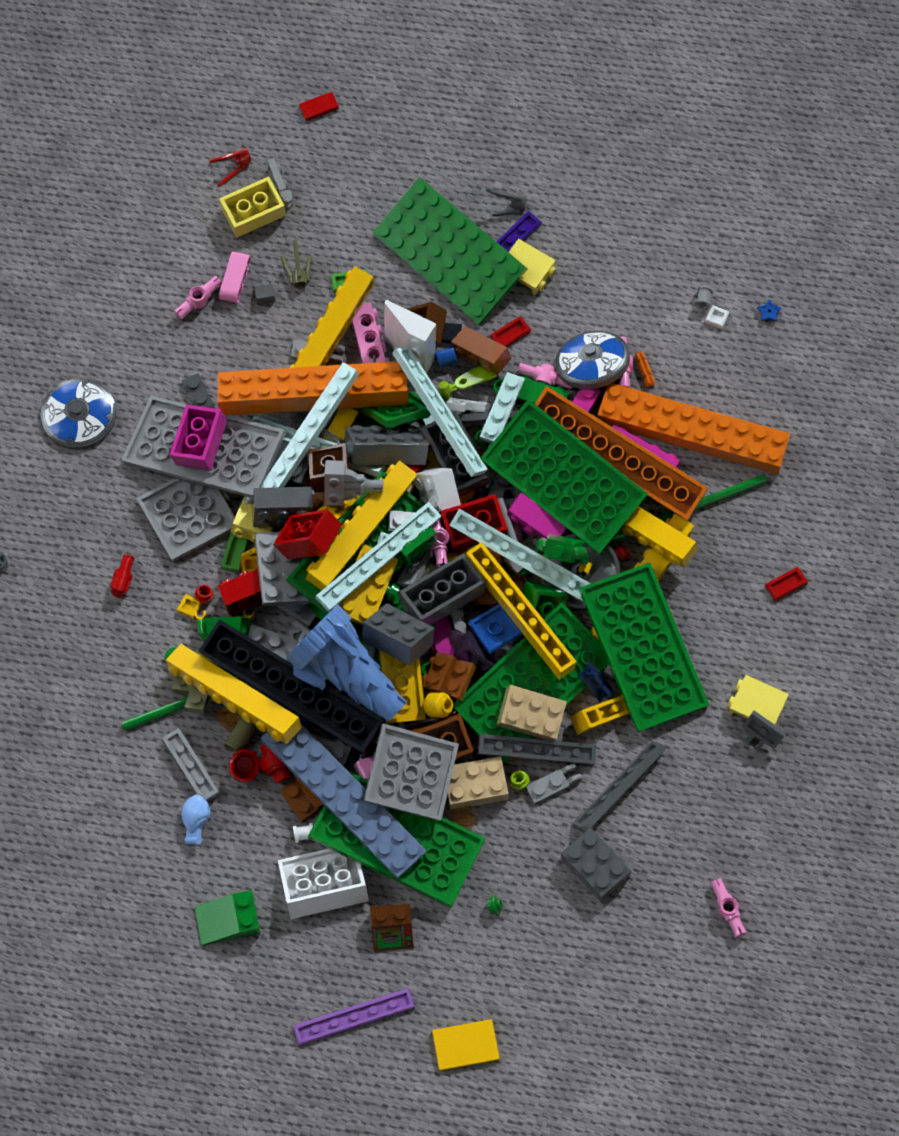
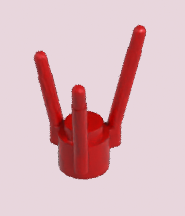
(240, 157)

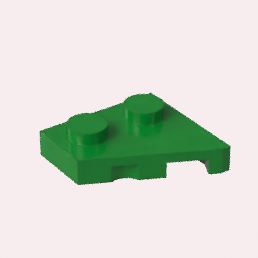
(419, 545)

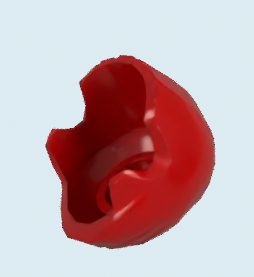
(244, 765)

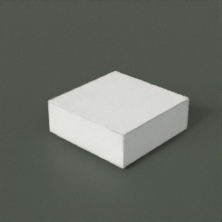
(717, 317)

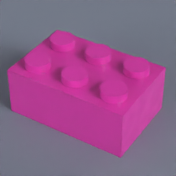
(198, 437)

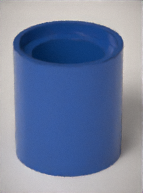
(446, 357)

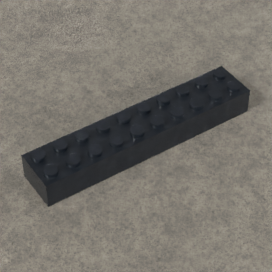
(275, 679)

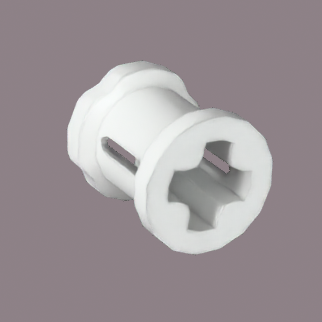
(301, 833)

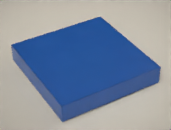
(494, 629)

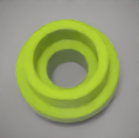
(519, 775)

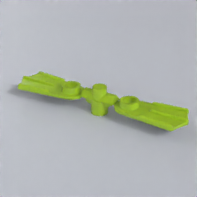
(474, 376)

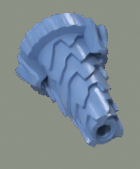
(337, 654)

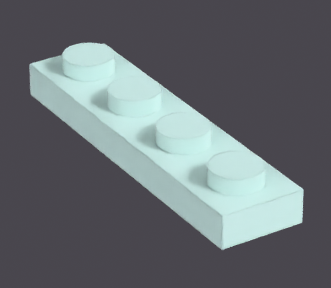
(502, 407)

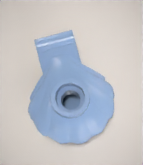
(194, 815)

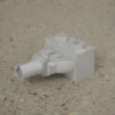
(345, 484)

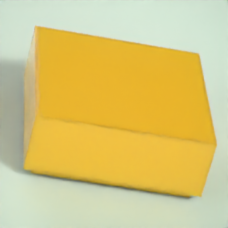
(189, 606)

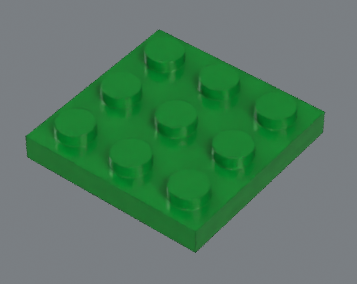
(395, 415)

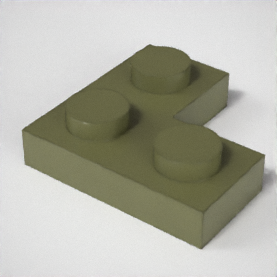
(196, 700)

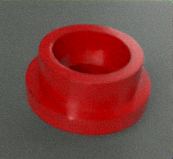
(622, 552)
(203, 589)

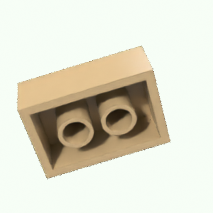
(531, 713)
(477, 783)

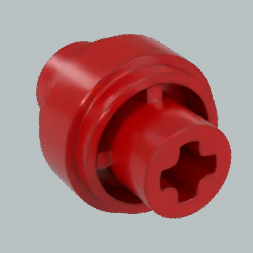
(273, 766)

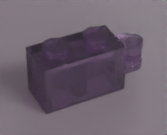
(470, 649)

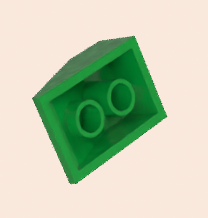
(227, 918)

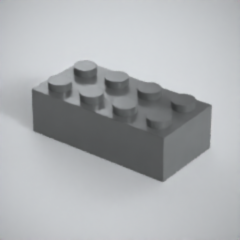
(386, 446)
(447, 458)
(442, 591)

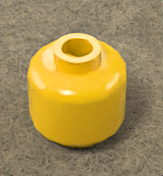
(438, 705)

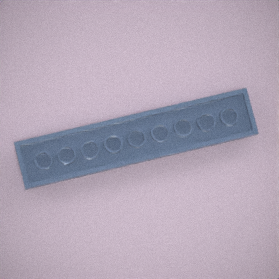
(345, 798)

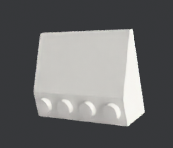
(408, 329)
(321, 882)

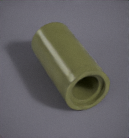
(240, 735)

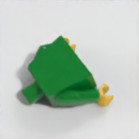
(564, 550)
(240, 623)

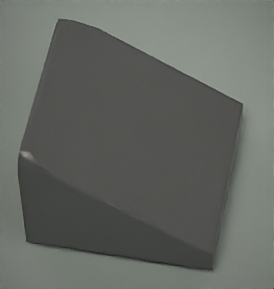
(264, 294)

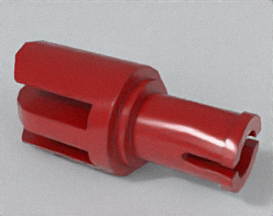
(122, 577)

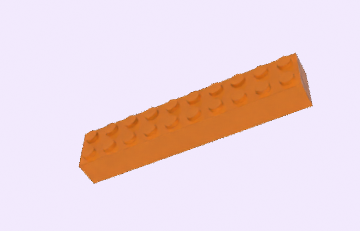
(302, 386)
(694, 428)
(648, 471)

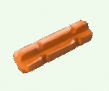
(644, 369)

